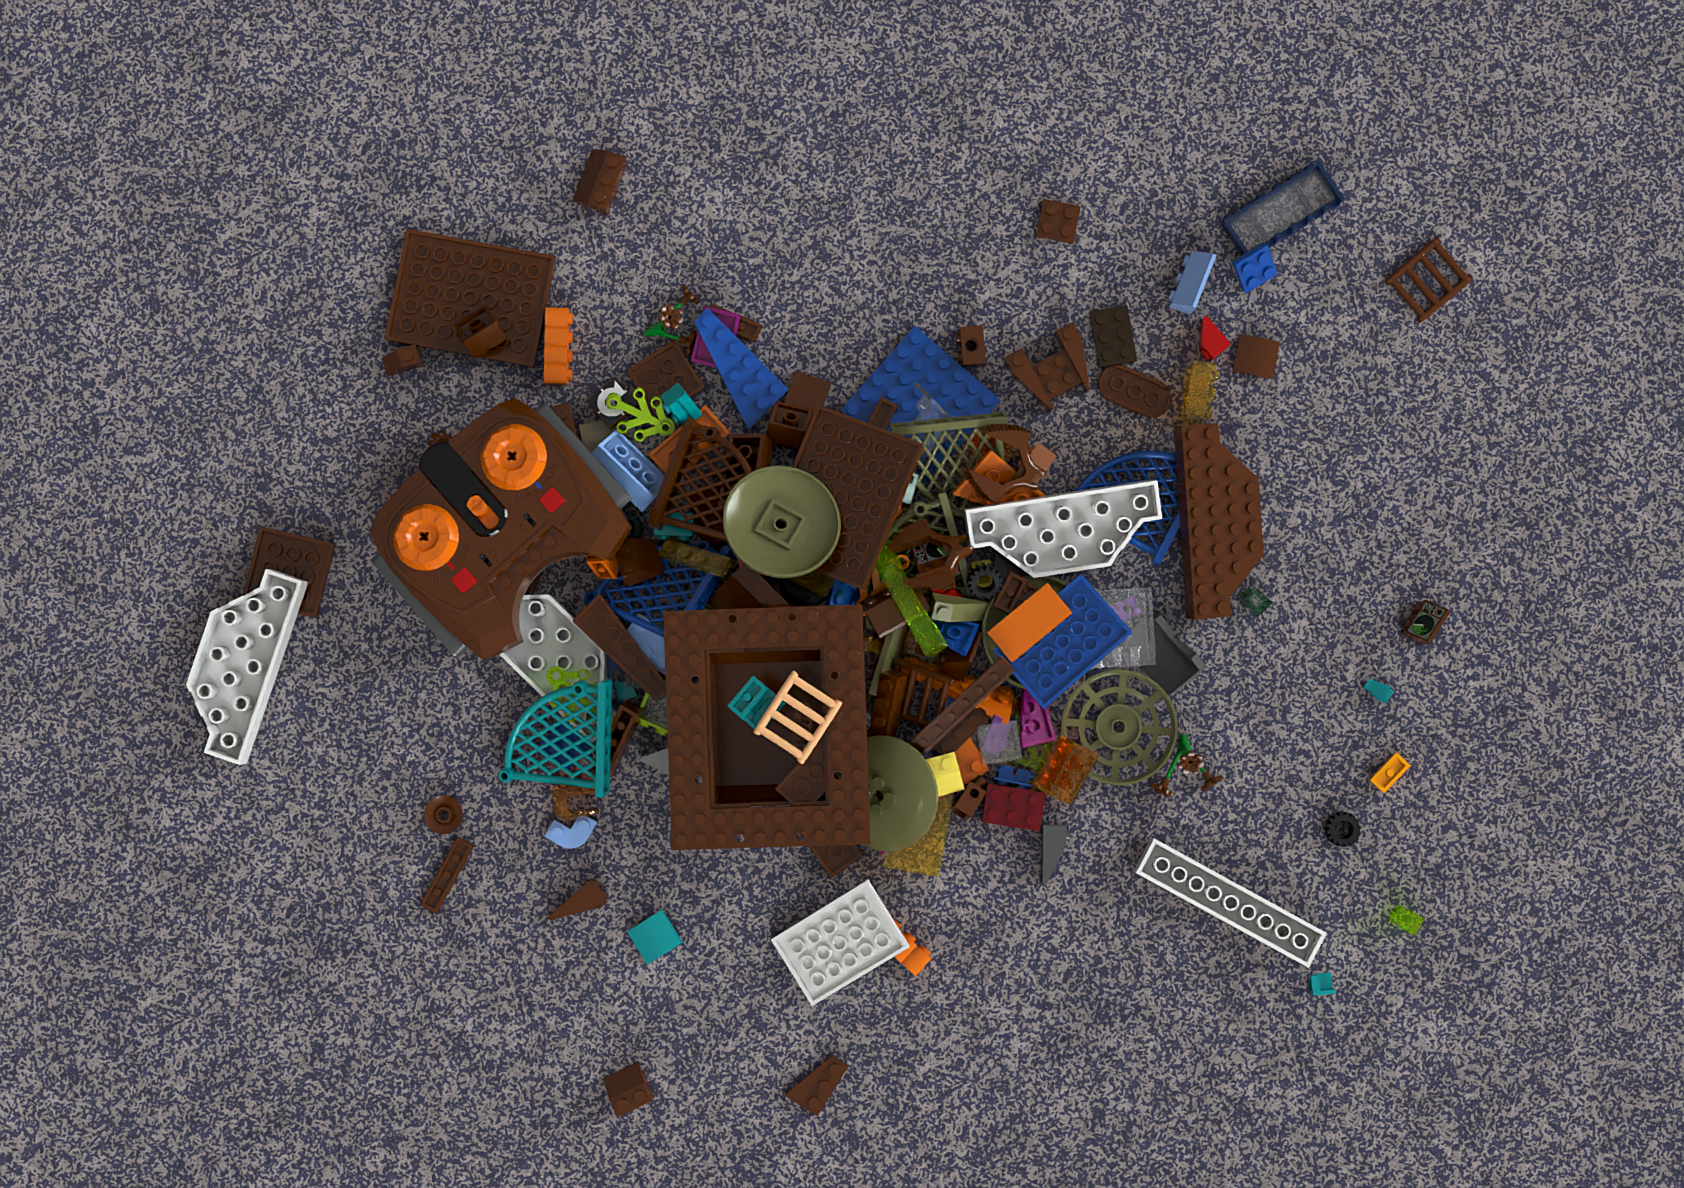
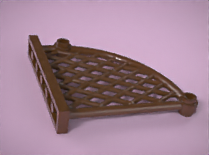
(676, 469)

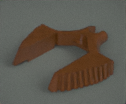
(1018, 438)
(921, 533)

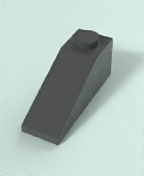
(1052, 846)

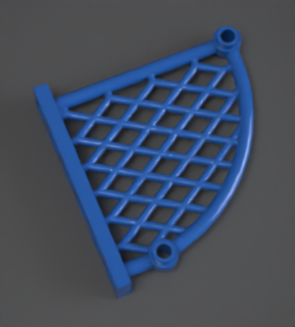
(1157, 550)
(697, 601)

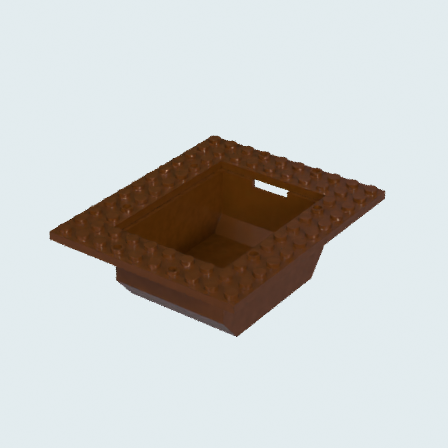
(747, 767)

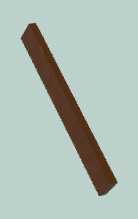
(962, 705)

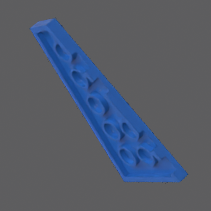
(745, 376)

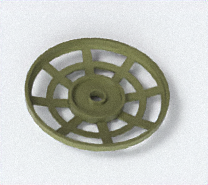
(1132, 725)

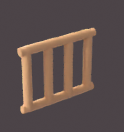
(812, 738)

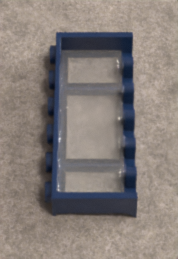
(1283, 209)

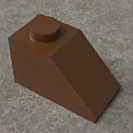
(403, 360)

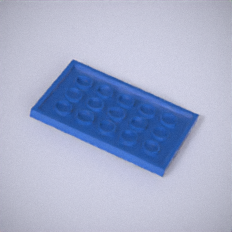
(1071, 646)

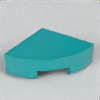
(624, 692)

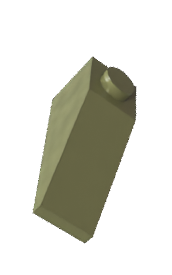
(956, 609)

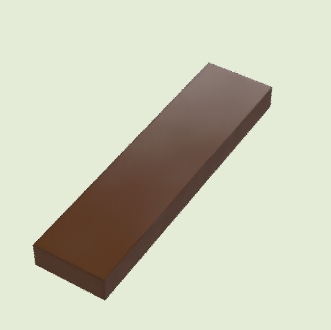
(447, 875)

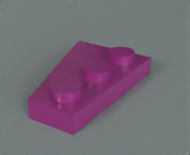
(1034, 722)

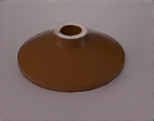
(434, 818)

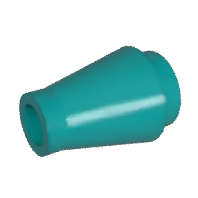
(1378, 690)

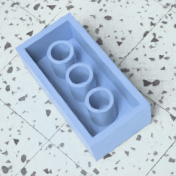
(650, 644)

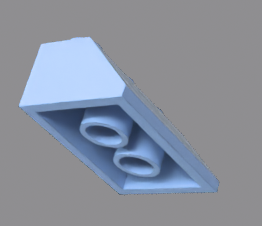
(1191, 281)

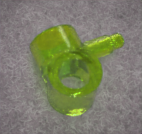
(1406, 919)

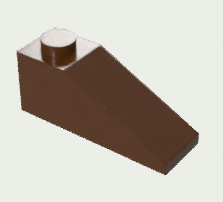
(585, 899)

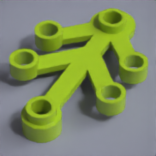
(643, 415)

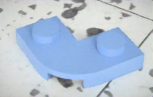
(574, 836)

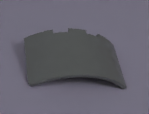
(1174, 660)

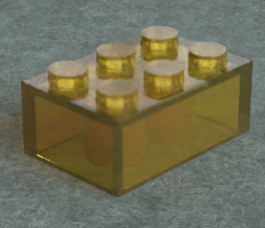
(1198, 392)

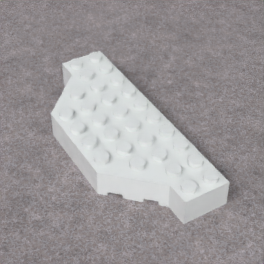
(1065, 529)
(552, 641)
(241, 661)

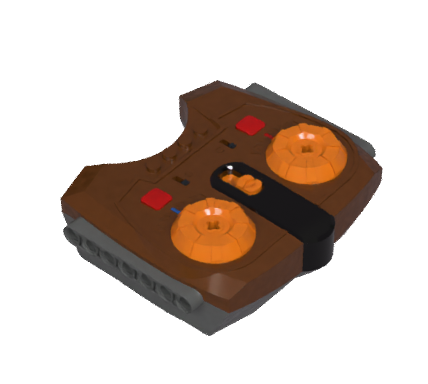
(490, 518)

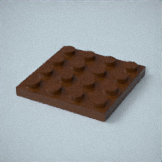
(294, 556)

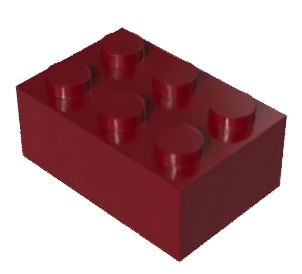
(1013, 807)

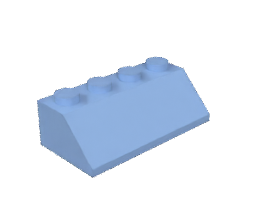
(630, 469)

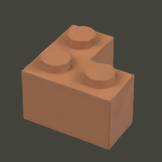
(1041, 457)

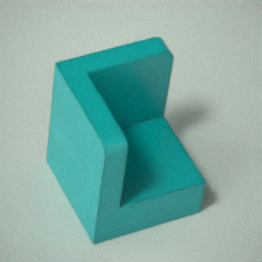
(1320, 984)

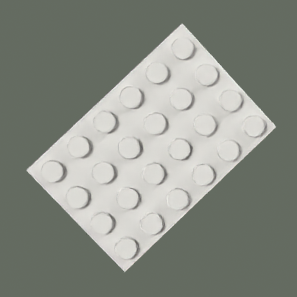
(840, 942)

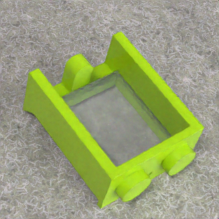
(655, 714)

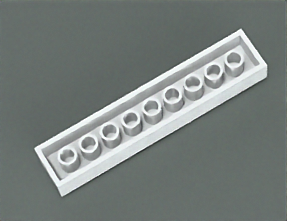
(1230, 902)

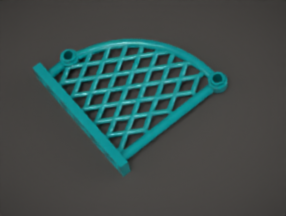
(581, 688)

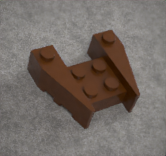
(1055, 373)

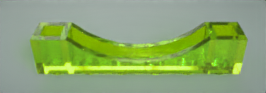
(919, 622)

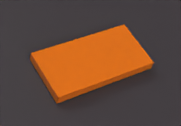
(663, 453)
(1029, 622)

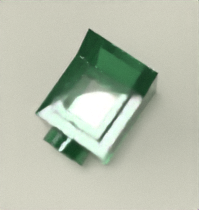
(1255, 601)

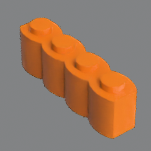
(557, 344)
(914, 957)

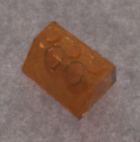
(1065, 769)

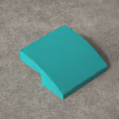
(753, 702)
(654, 937)

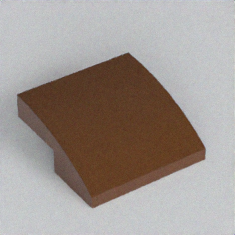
(1256, 356)
(1014, 593)

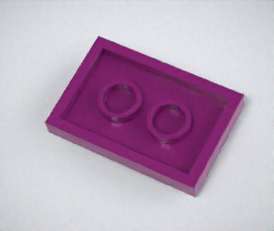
(700, 352)

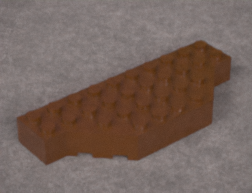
(1216, 520)

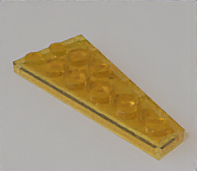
(927, 853)

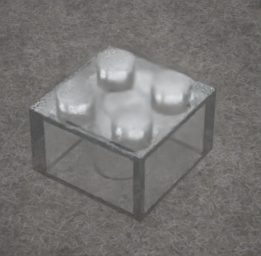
(998, 742)

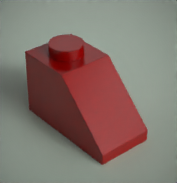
(1211, 340)

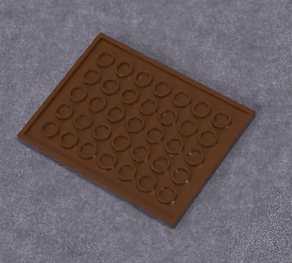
(453, 277)
(867, 477)

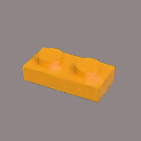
(1389, 772)

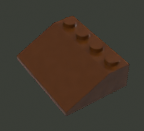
(747, 590)

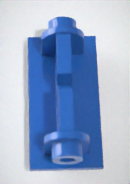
(1006, 776)

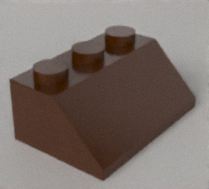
(600, 180)
(884, 613)

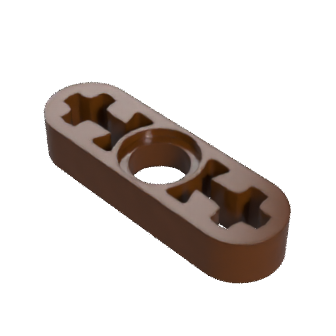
(809, 726)

